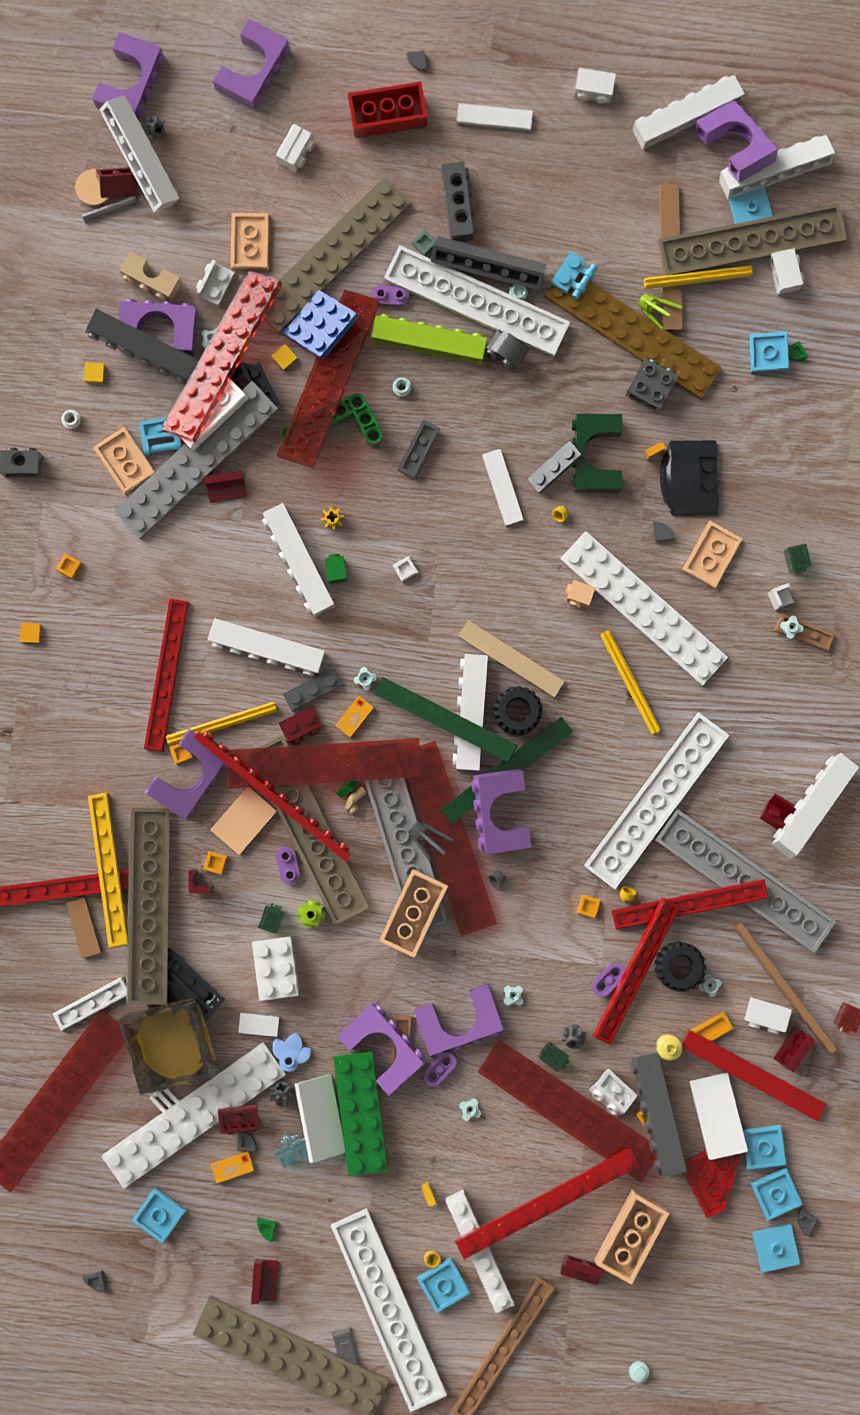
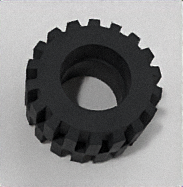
(529, 698)
(696, 969)

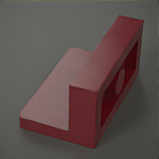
(116, 182)
(225, 486)
(193, 884)
(264, 1280)

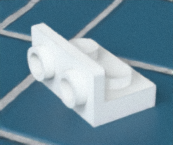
(215, 283)
(613, 1093)

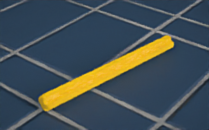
(698, 277)
(630, 682)
(226, 722)

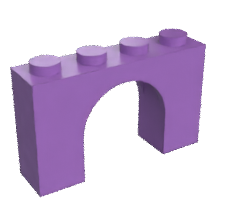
(144, 55)
(250, 89)
(733, 120)
(182, 316)
(487, 789)
(183, 800)
(439, 1040)
(407, 1058)

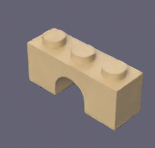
(164, 285)

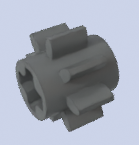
(153, 128)
(573, 1036)
(282, 1094)

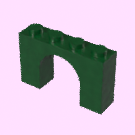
(586, 476)

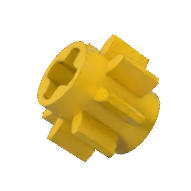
(337, 518)

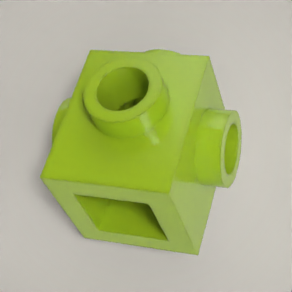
(318, 911)

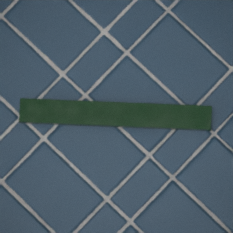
(446, 719)
(520, 760)

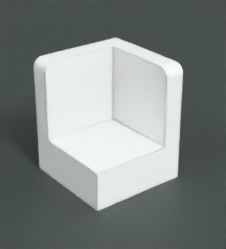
(780, 596)

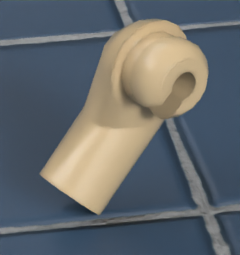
(353, 798)

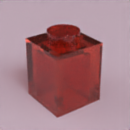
(847, 1018)

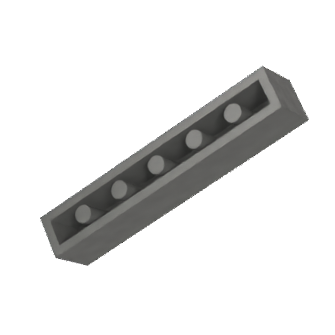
(488, 263)
(141, 346)
(658, 1115)

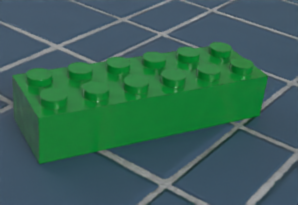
(360, 1112)

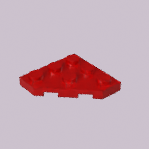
(711, 1180)

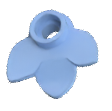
(292, 1049)

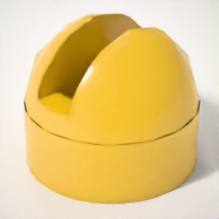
(556, 514)
(627, 893)
(435, 1259)

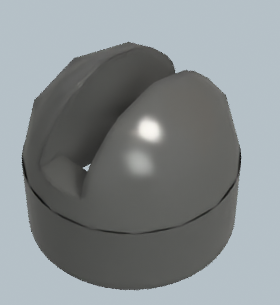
(496, 878)

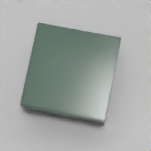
(424, 243)

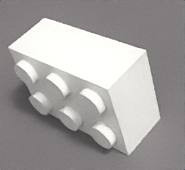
(275, 968)

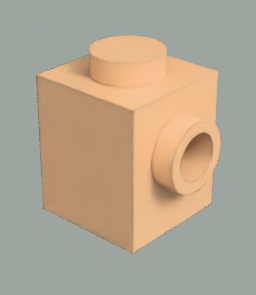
(579, 594)

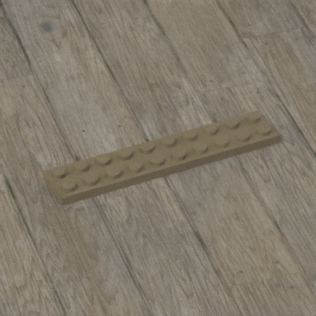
(751, 240)
(336, 252)
(327, 870)
(148, 906)
(290, 1356)

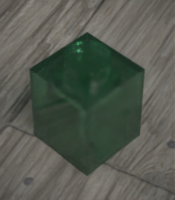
(797, 558)
(272, 918)
(554, 1056)

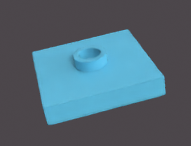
(750, 206)
(769, 352)
(764, 1147)
(776, 1194)
(159, 1215)
(775, 1248)
(443, 1285)

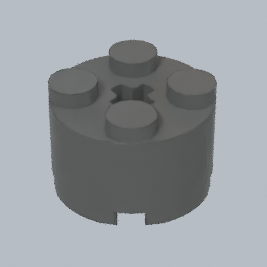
(506, 349)

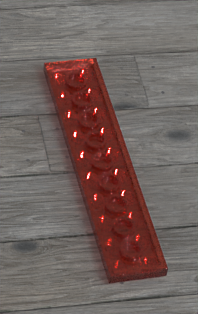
(221, 356)
(326, 386)
(330, 762)
(458, 867)
(58, 1098)
(565, 1107)

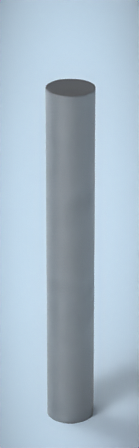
(108, 208)

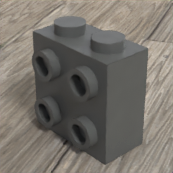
(652, 385)

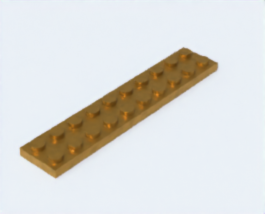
(637, 335)

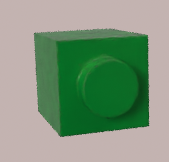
(335, 568)

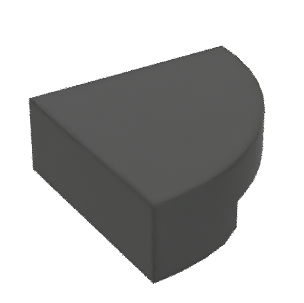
(417, 60)
(662, 532)
(246, 1142)
(806, 1222)
(95, 1281)

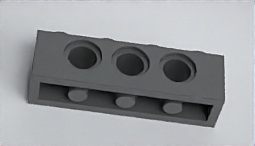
(458, 173)

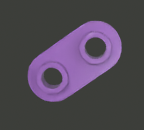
(390, 297)
(288, 865)
(608, 979)
(440, 1069)

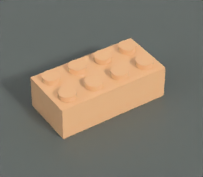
(413, 913)
(631, 1236)

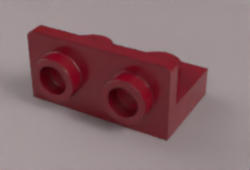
(300, 725)
(776, 811)
(794, 1049)
(239, 1119)
(582, 1270)

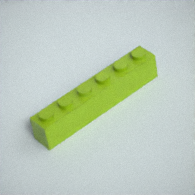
(429, 339)

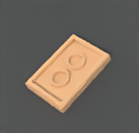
(250, 241)
(124, 460)
(712, 554)
(243, 820)

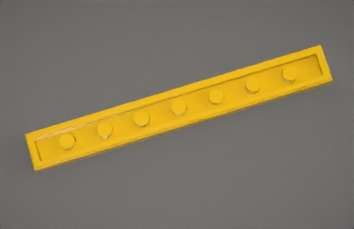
(108, 870)

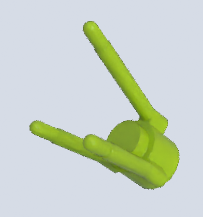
(650, 304)

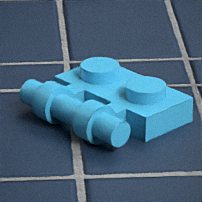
(568, 273)

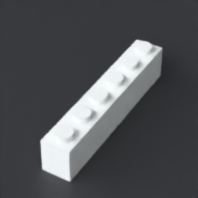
(685, 113)
(139, 153)
(789, 163)
(300, 563)
(266, 646)
(471, 708)
(814, 806)
(483, 1260)

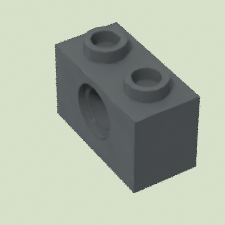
(10, 458)

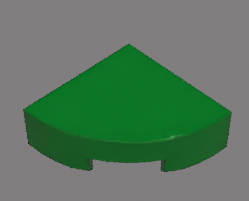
(797, 352)
(346, 788)
(266, 1228)

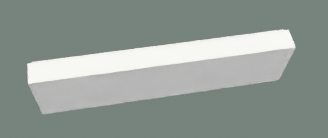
(494, 117)
(502, 487)
(91, 1004)

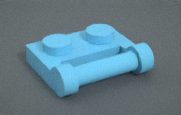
(152, 430)

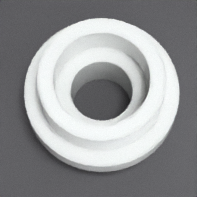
(68, 414)

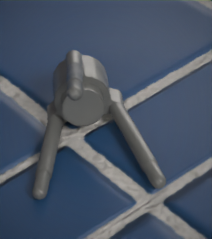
(419, 831)

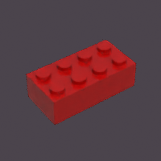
(387, 109)

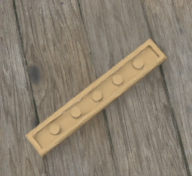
(511, 658)

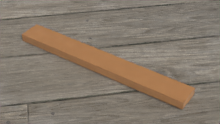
(670, 227)
(784, 988)
(503, 1348)

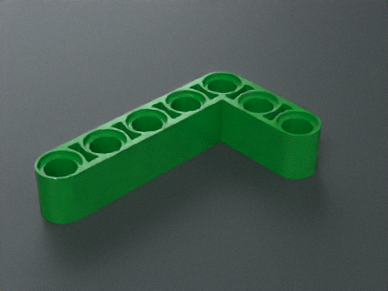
(356, 413)

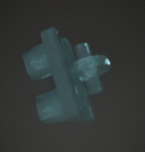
(284, 1153)

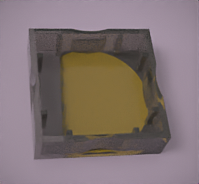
(169, 1045)

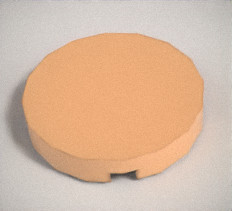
(88, 189)

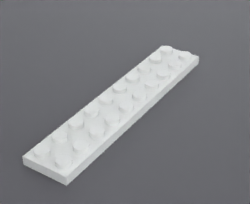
(476, 300)
(643, 608)
(656, 800)
(192, 1115)
(388, 1310)

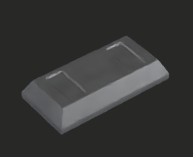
(345, 1345)

